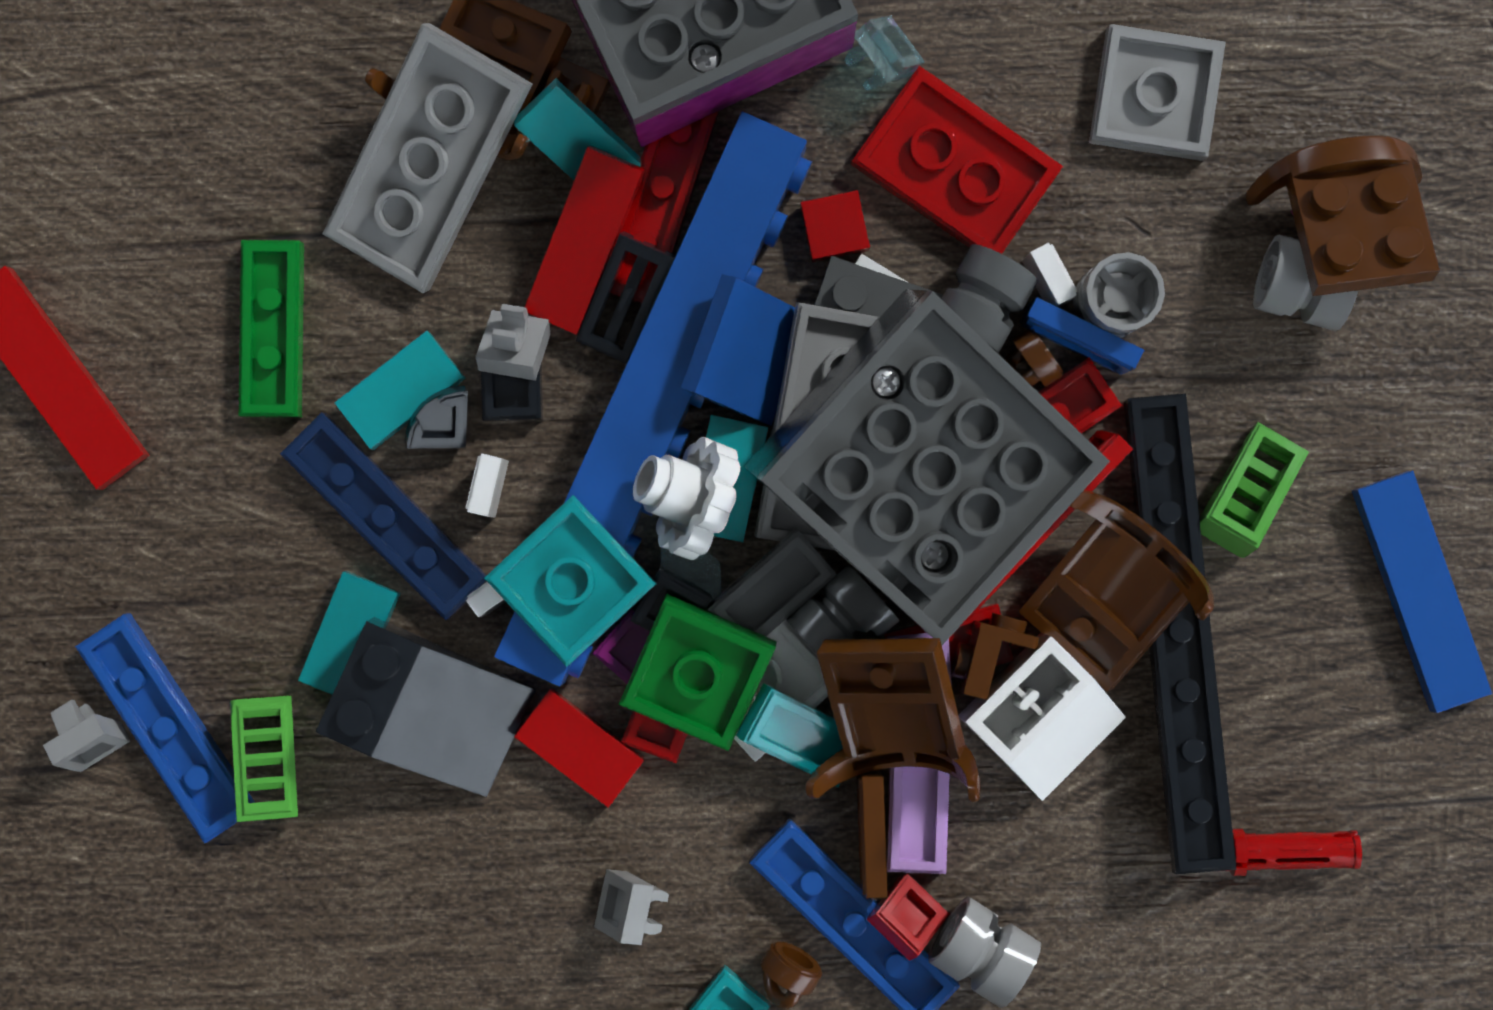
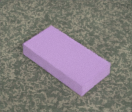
(917, 820)

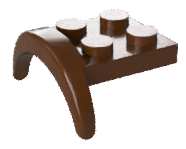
(509, 35)
(1355, 213)
(1115, 591)
(891, 711)

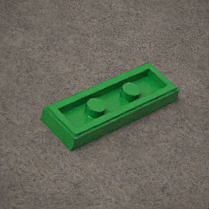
(271, 328)

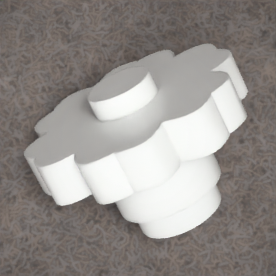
(689, 495)

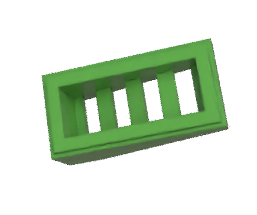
(1225, 530)
(258, 708)

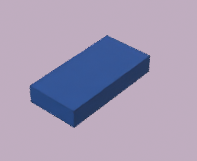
(1081, 336)

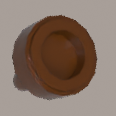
(1038, 357)
(790, 969)

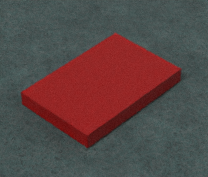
(956, 163)

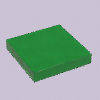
(697, 672)

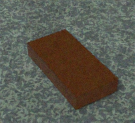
(872, 834)

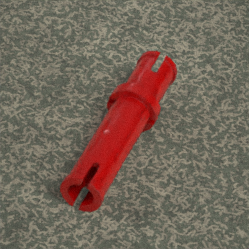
(1296, 851)

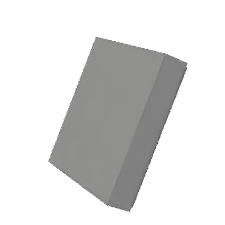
(1157, 92)

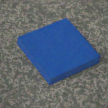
(741, 350)

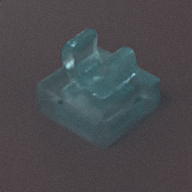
(888, 50)

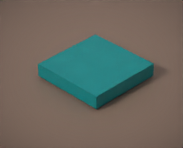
(570, 580)

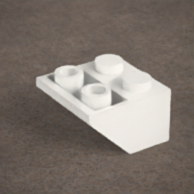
(1043, 715)

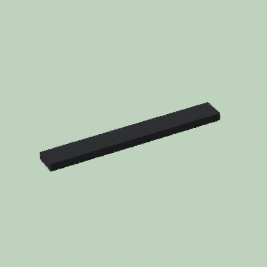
(1183, 653)

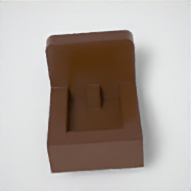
(977, 660)

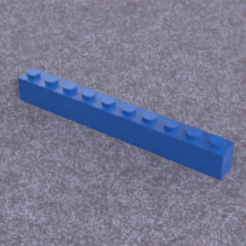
(648, 404)

